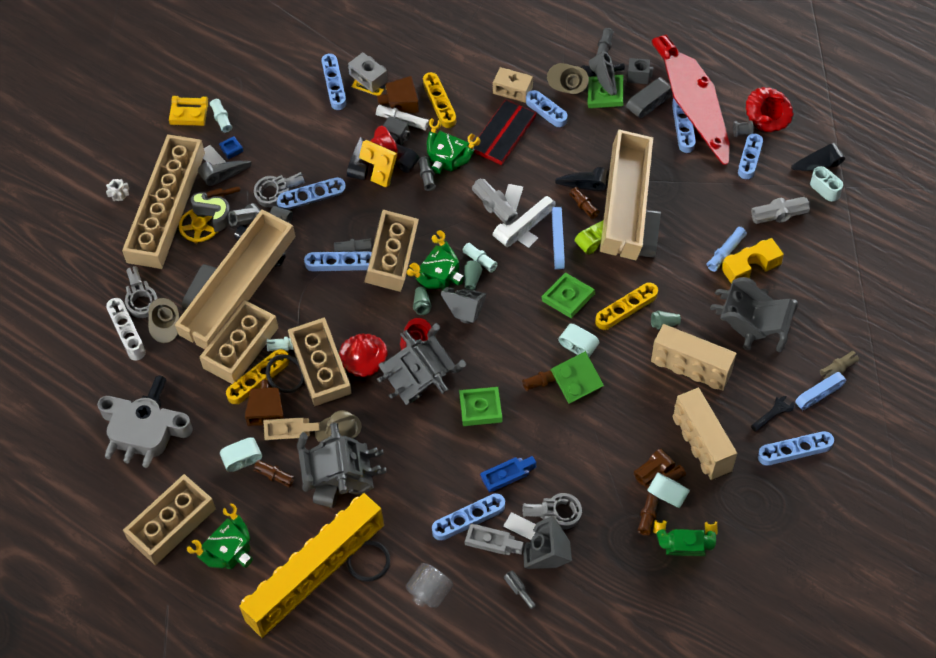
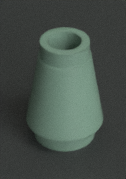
(472, 273)
(421, 301)
(660, 317)

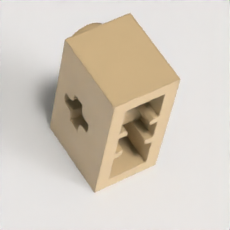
(512, 84)

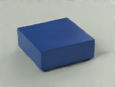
(231, 147)

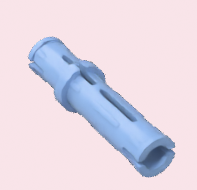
(726, 249)

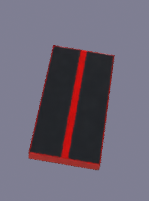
(504, 131)

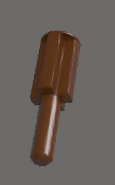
(219, 193)

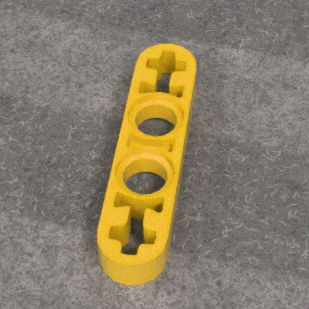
(441, 99)
(628, 308)
(255, 374)

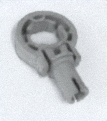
(282, 185)
(138, 291)
(548, 509)

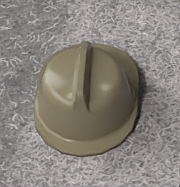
(567, 78)
(162, 320)
(348, 425)

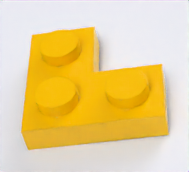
(382, 159)

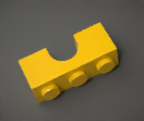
(765, 254)

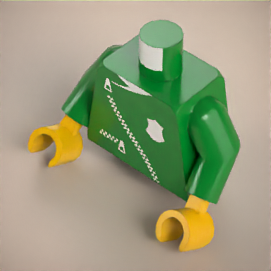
(448, 151)
(439, 267)
(686, 542)
(226, 545)

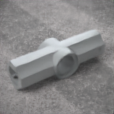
(494, 201)
(780, 210)

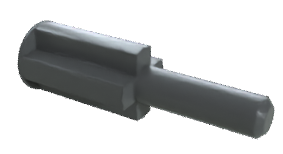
(518, 587)

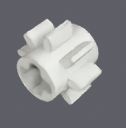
(117, 190)

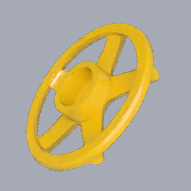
(198, 225)

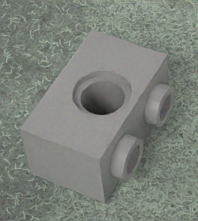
(368, 72)

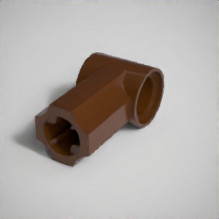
(658, 462)

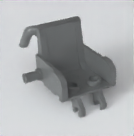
(754, 312)
(418, 367)
(338, 463)

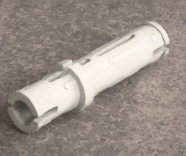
(410, 119)

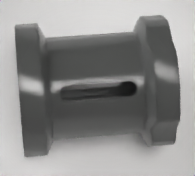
(743, 128)

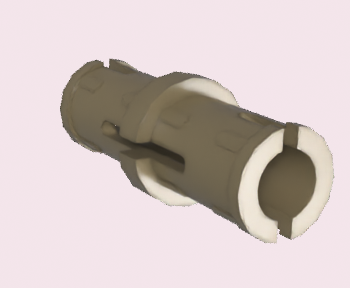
(839, 365)

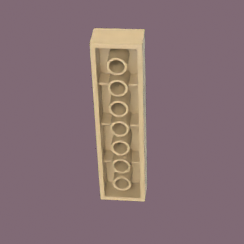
(163, 202)

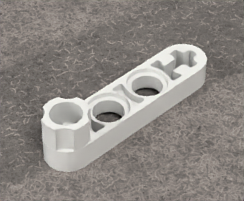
(511, 234)
(134, 353)

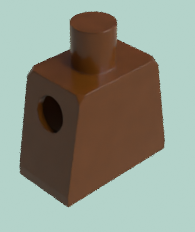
(400, 95)
(263, 404)

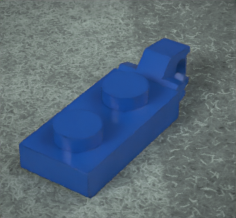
(507, 473)

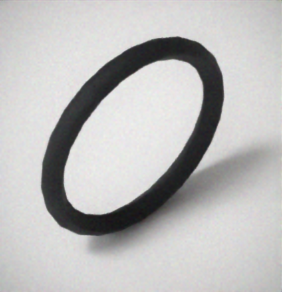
(273, 384)
(376, 576)

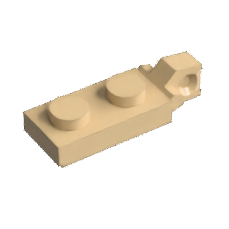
(288, 428)

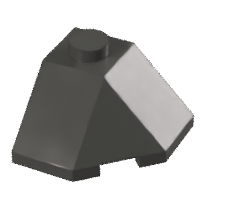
(464, 303)
(547, 547)

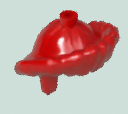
(769, 109)
(363, 354)

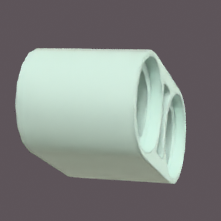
(826, 183)
(578, 340)
(240, 454)
(668, 490)

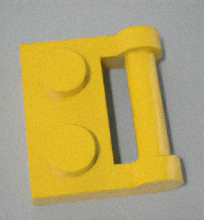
(188, 115)

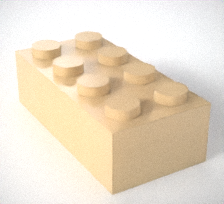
(391, 250)
(239, 342)
(693, 357)
(319, 361)
(704, 434)
(169, 519)

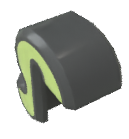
(214, 206)

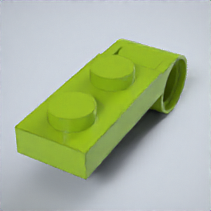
(590, 238)

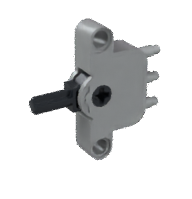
(142, 425)

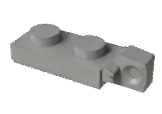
(492, 540)

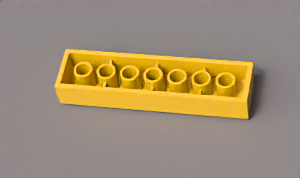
(311, 565)

